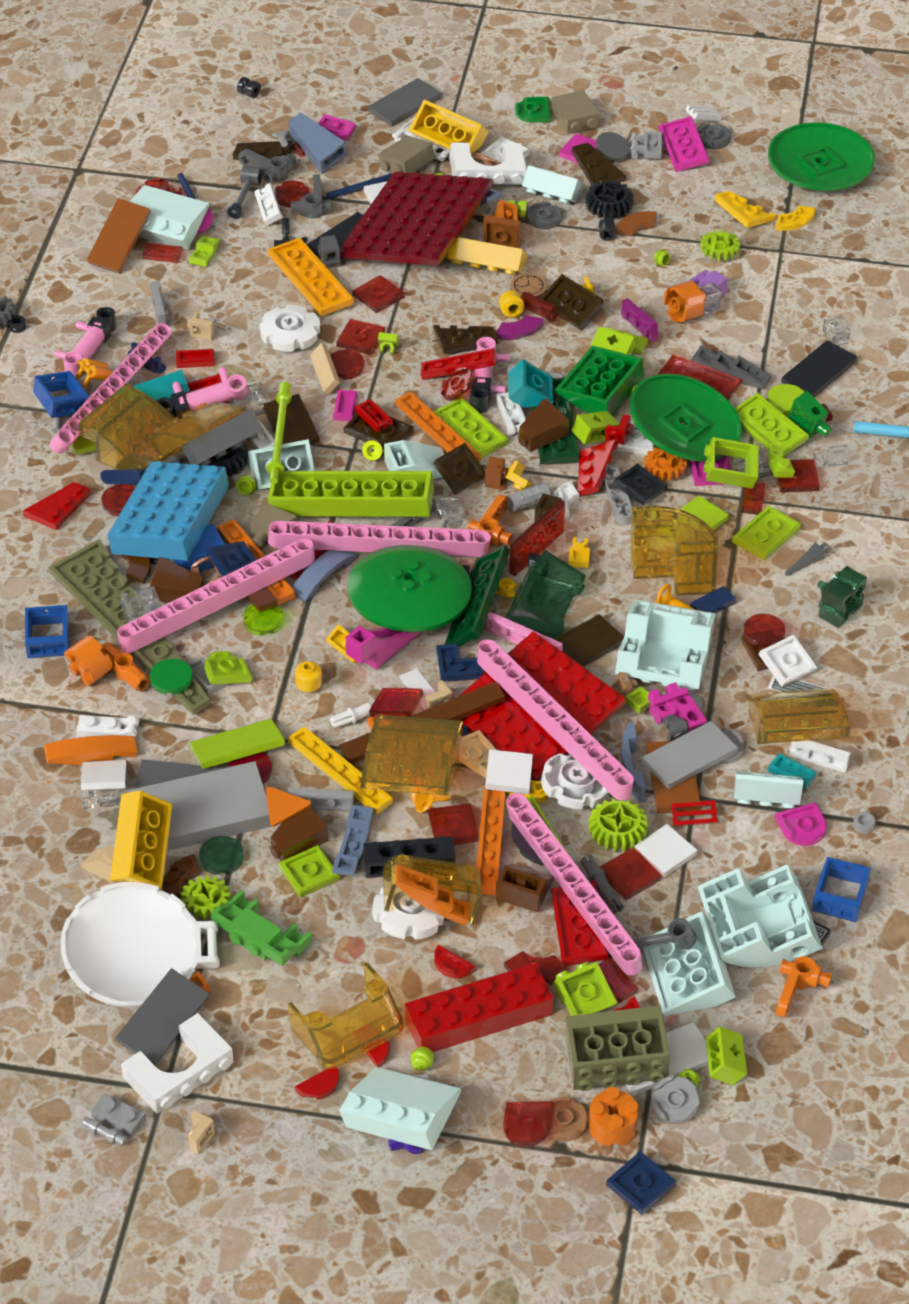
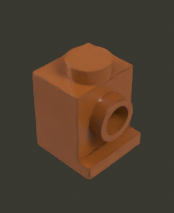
(496, 473)

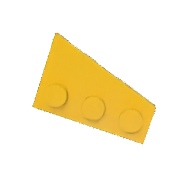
(742, 211)

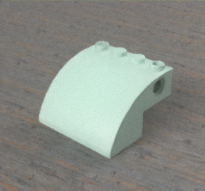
(665, 644)
(759, 919)

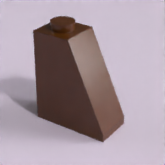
(543, 426)
(173, 581)
(298, 835)

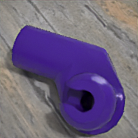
(396, 1145)

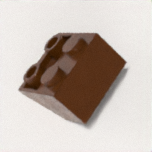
(522, 887)

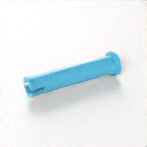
(881, 429)

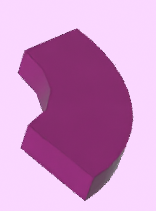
(522, 327)

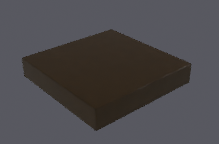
(459, 468)

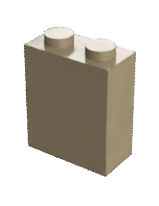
(575, 112)
(406, 155)

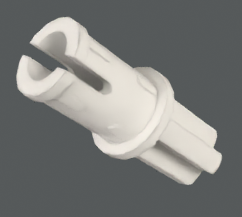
(350, 716)

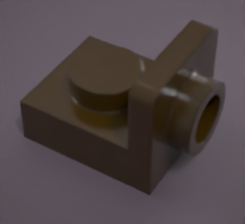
(544, 504)

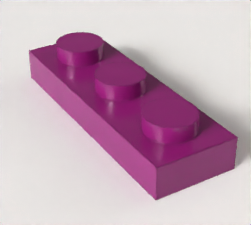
(639, 319)

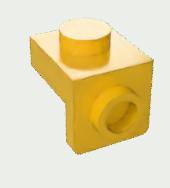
(514, 473)

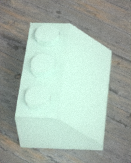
(552, 185)
(294, 457)
(768, 789)

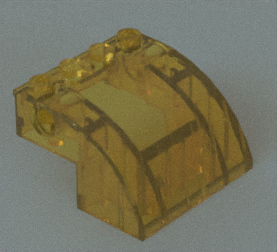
(676, 546)

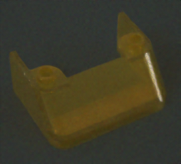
(450, 876)
(352, 1031)

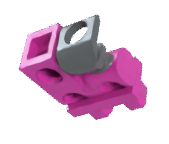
(675, 710)

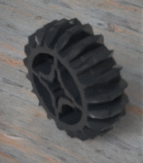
(609, 199)
(232, 461)

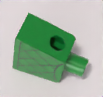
(809, 415)

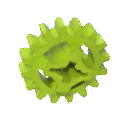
(721, 245)
(205, 896)

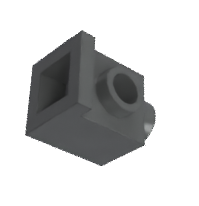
(329, 250)

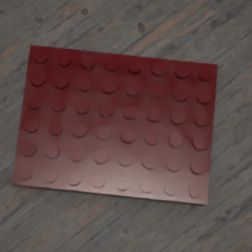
(416, 218)

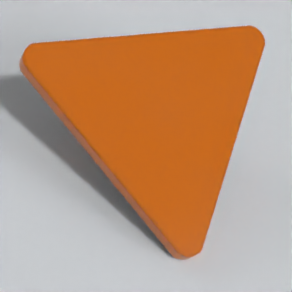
(283, 805)

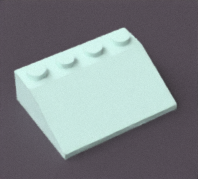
(172, 217)
(692, 976)
(399, 1107)

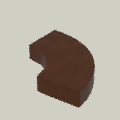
(138, 568)
(179, 875)

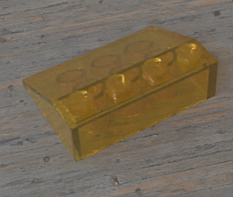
(192, 426)

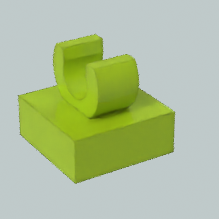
(388, 340)

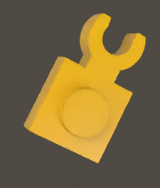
(579, 554)

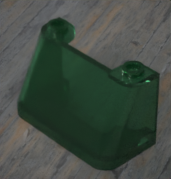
(546, 595)

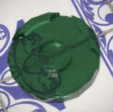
(221, 855)

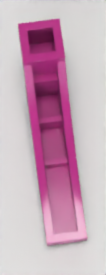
(376, 645)

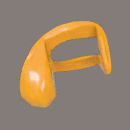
(425, 801)

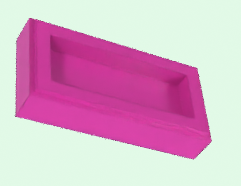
(345, 405)

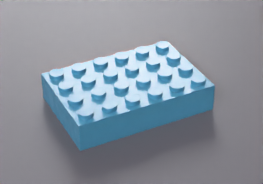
(168, 510)

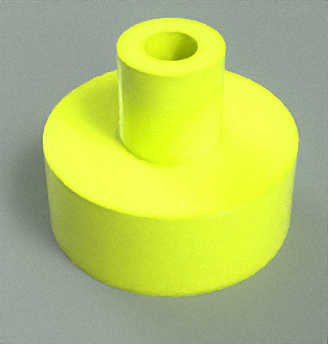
(375, 453)

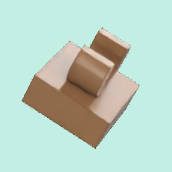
(623, 684)

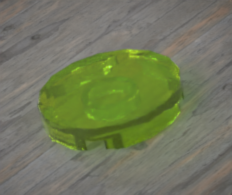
(264, 622)

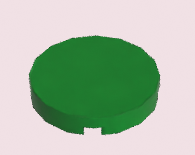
(171, 676)

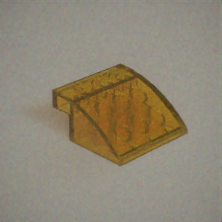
(123, 429)
(798, 715)
(412, 755)

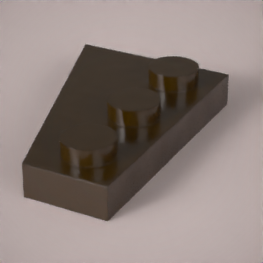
(266, 149)
(595, 165)
(460, 339)

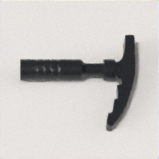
(285, 232)

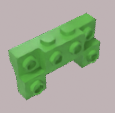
(257, 933)

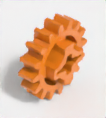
(664, 464)

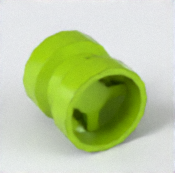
(521, 207)

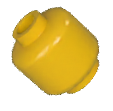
(511, 304)
(308, 676)

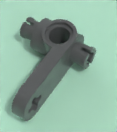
(273, 169)
(312, 203)

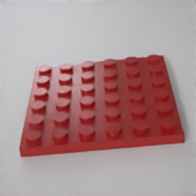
(567, 682)

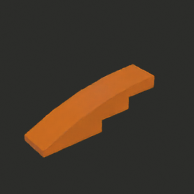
(89, 748)
(426, 892)

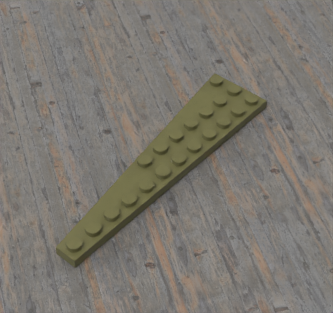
(97, 586)

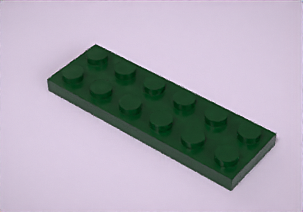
(564, 449)
(484, 582)

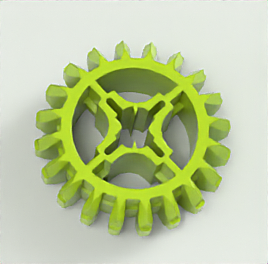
(631, 822)

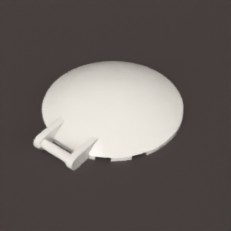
(128, 940)

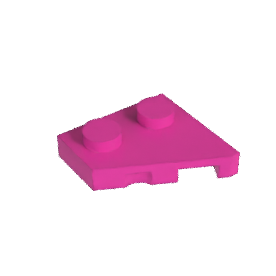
(337, 126)

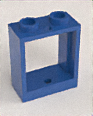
(59, 405)
(49, 645)
(837, 905)

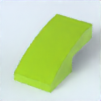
(204, 251)

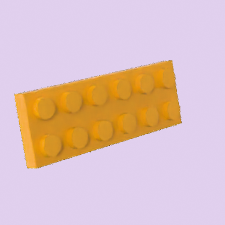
(310, 276)

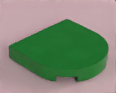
(533, 109)

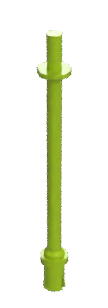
(284, 398)

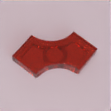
(548, 966)

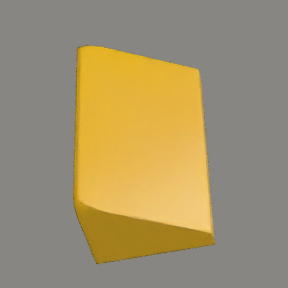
(338, 640)

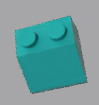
(529, 385)

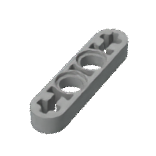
(614, 495)

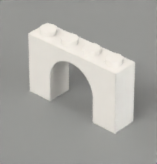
(509, 172)
(163, 1088)

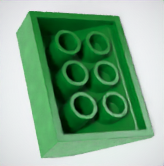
(601, 380)

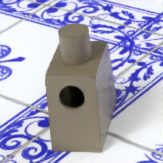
(262, 520)

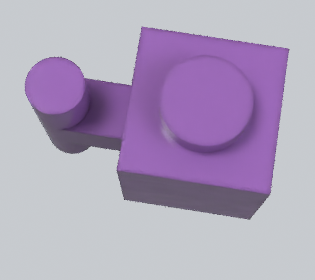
(706, 278)

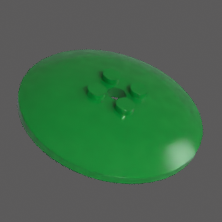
(821, 156)
(668, 400)
(386, 597)

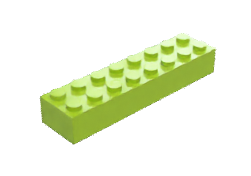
(354, 493)

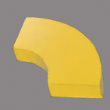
(796, 219)

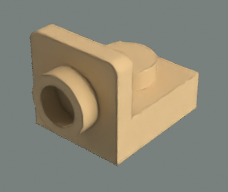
(200, 328)
(444, 694)
(201, 1132)

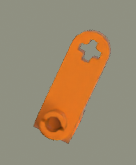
(490, 520)
(801, 974)

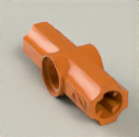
(125, 668)

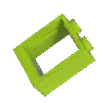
(733, 449)

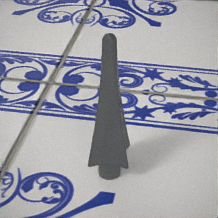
(813, 555)

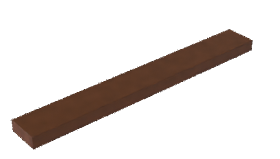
(450, 710)

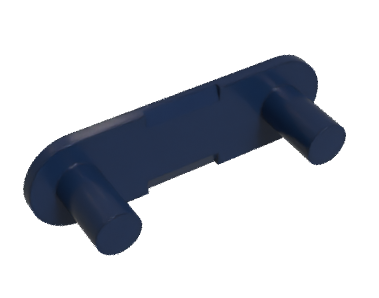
(154, 365)
(125, 476)

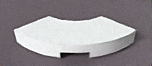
(568, 494)

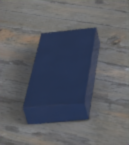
(714, 601)

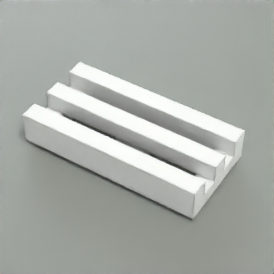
(703, 113)

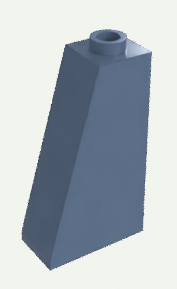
(319, 144)

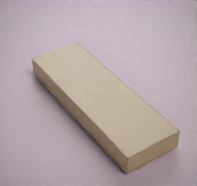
(325, 368)

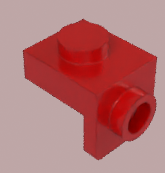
(619, 432)

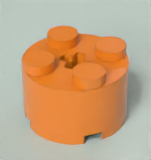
(684, 301)
(88, 660)
(613, 1117)

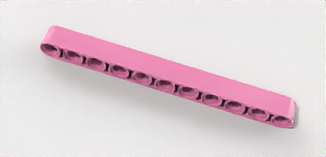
(121, 375)
(375, 537)
(216, 595)
(555, 720)
(575, 884)

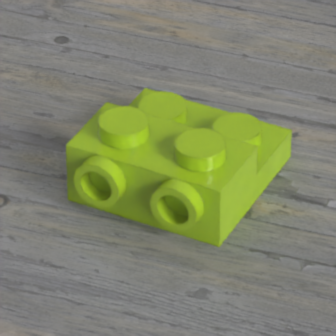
(584, 990)

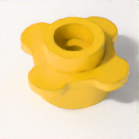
(506, 587)

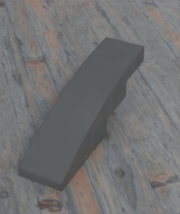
(739, 368)

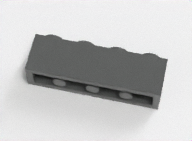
(222, 437)

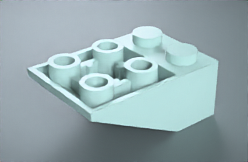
(412, 456)

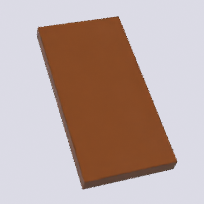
(118, 235)
(681, 793)

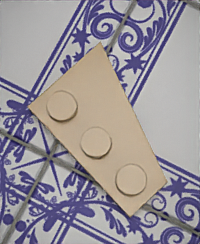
(475, 752)

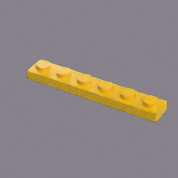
(338, 769)

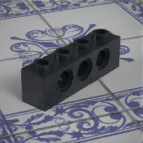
(378, 853)

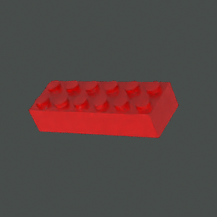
(479, 1008)

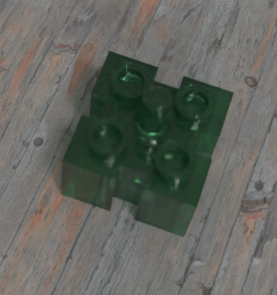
(841, 596)

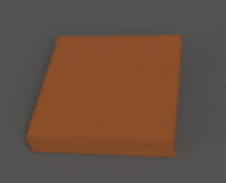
(502, 231)

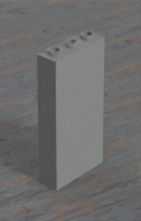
(213, 804)

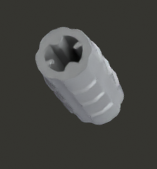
(527, 497)

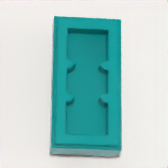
(785, 766)

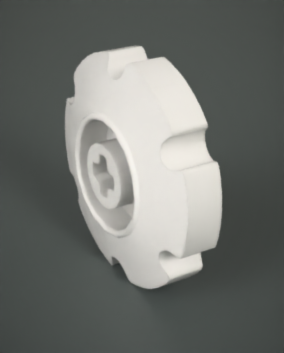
(290, 328)
(571, 783)
(405, 916)

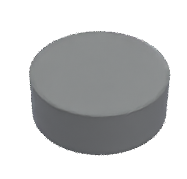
(864, 822)

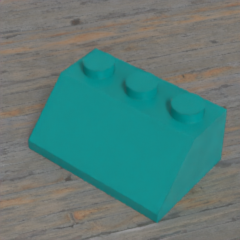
(162, 385)

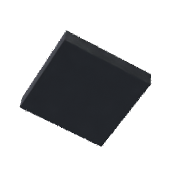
(640, 484)

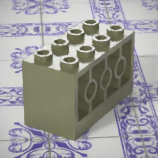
(617, 1048)

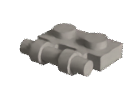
(652, 145)
(116, 1114)

